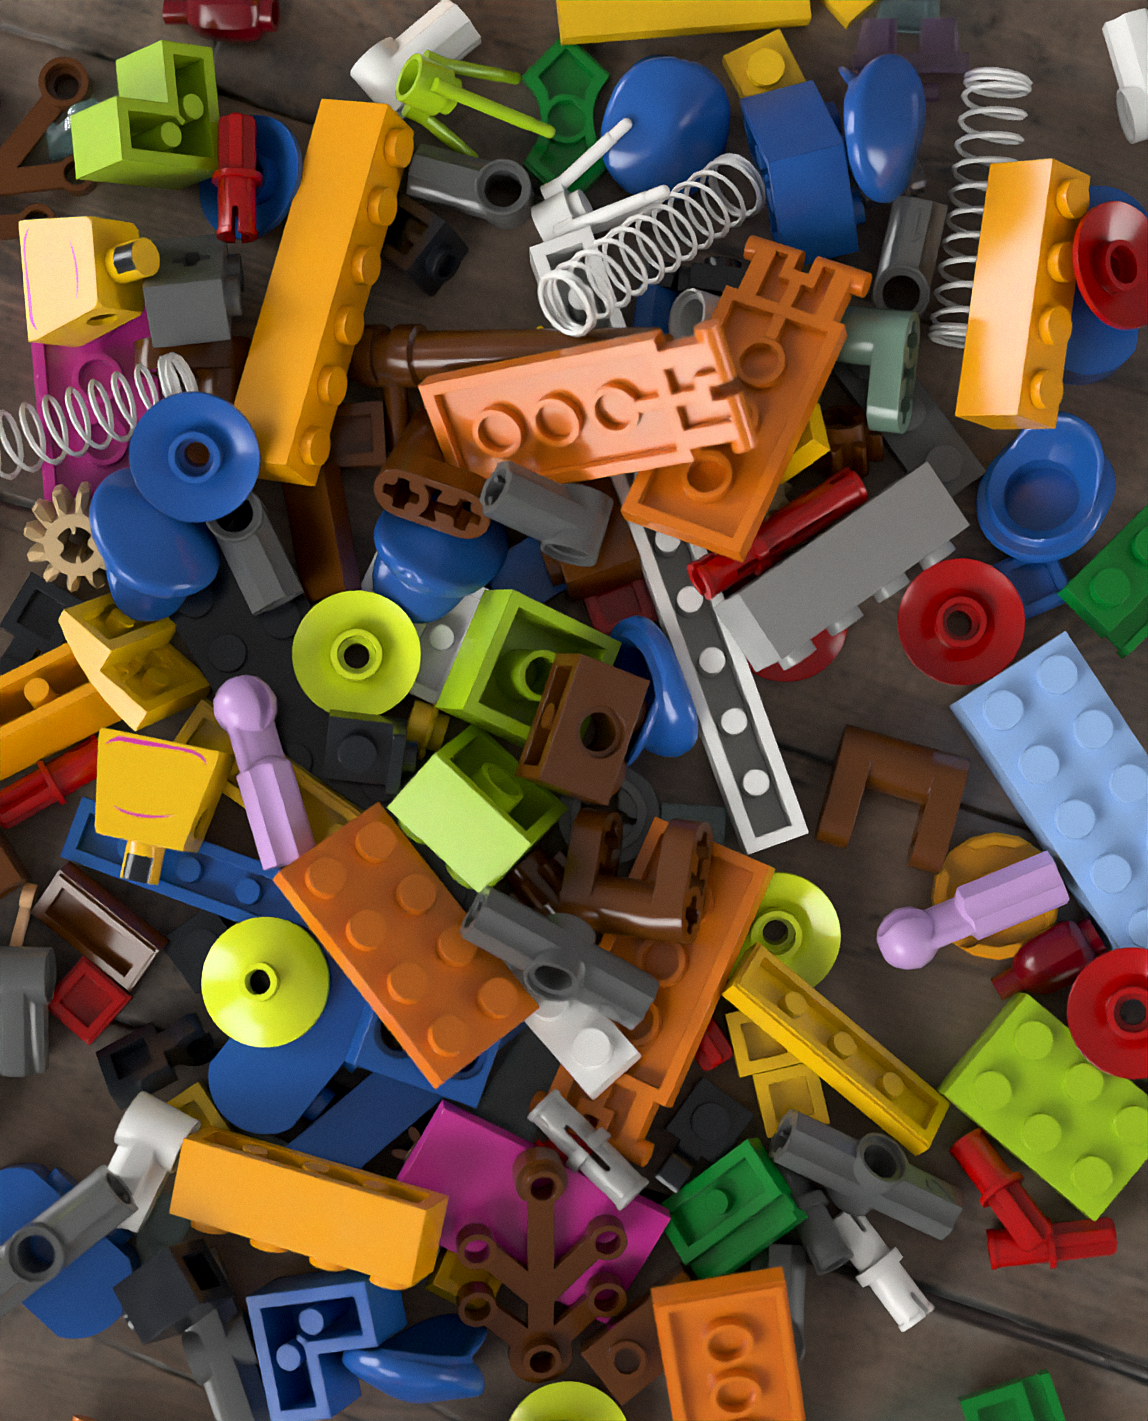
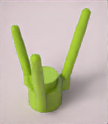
(430, 87)

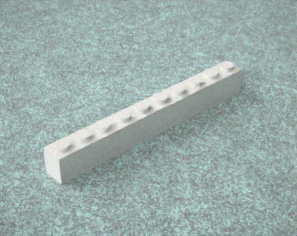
(714, 667)

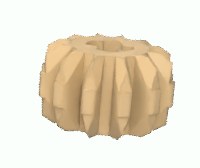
(52, 532)

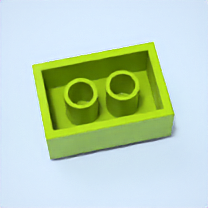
(1052, 1105)

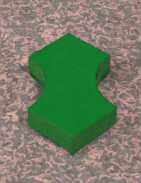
(566, 89)

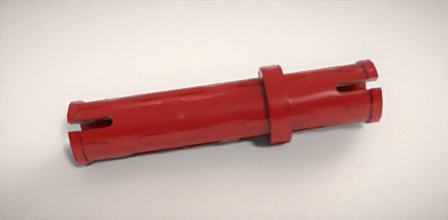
(780, 532)

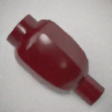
(225, 18)
(1050, 959)

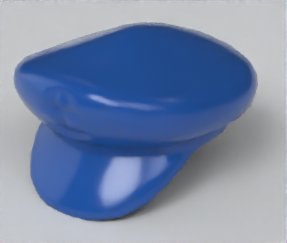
(677, 123)
(883, 125)
(1046, 491)
(146, 554)
(430, 569)
(671, 715)
(424, 1362)

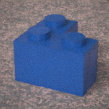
(804, 170)
(304, 1328)

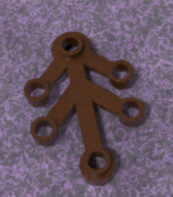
(27, 136)
(542, 1278)

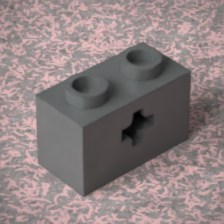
(193, 291)

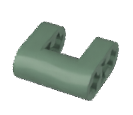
(890, 345)

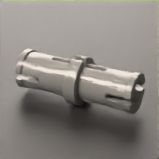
(554, 1116)

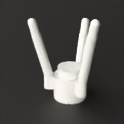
(569, 212)

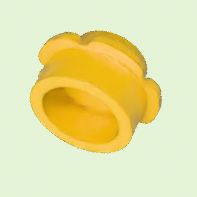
(426, 727)

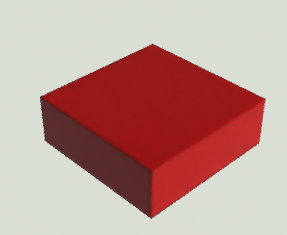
(619, 603)
(88, 1000)

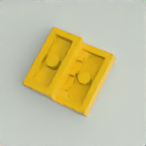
(132, 662)

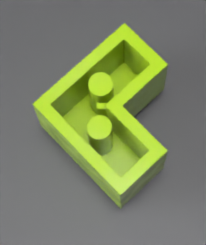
(158, 126)

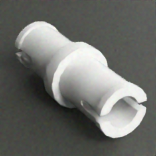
(882, 1271)

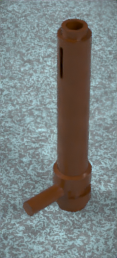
(412, 352)

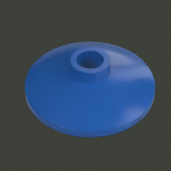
(281, 166)
(172, 479)

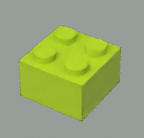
(509, 659)
(475, 809)

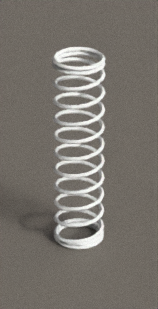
(1011, 85)
(577, 285)
(167, 377)

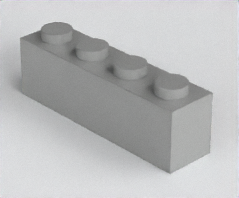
(841, 568)

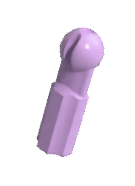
(266, 779)
(979, 909)

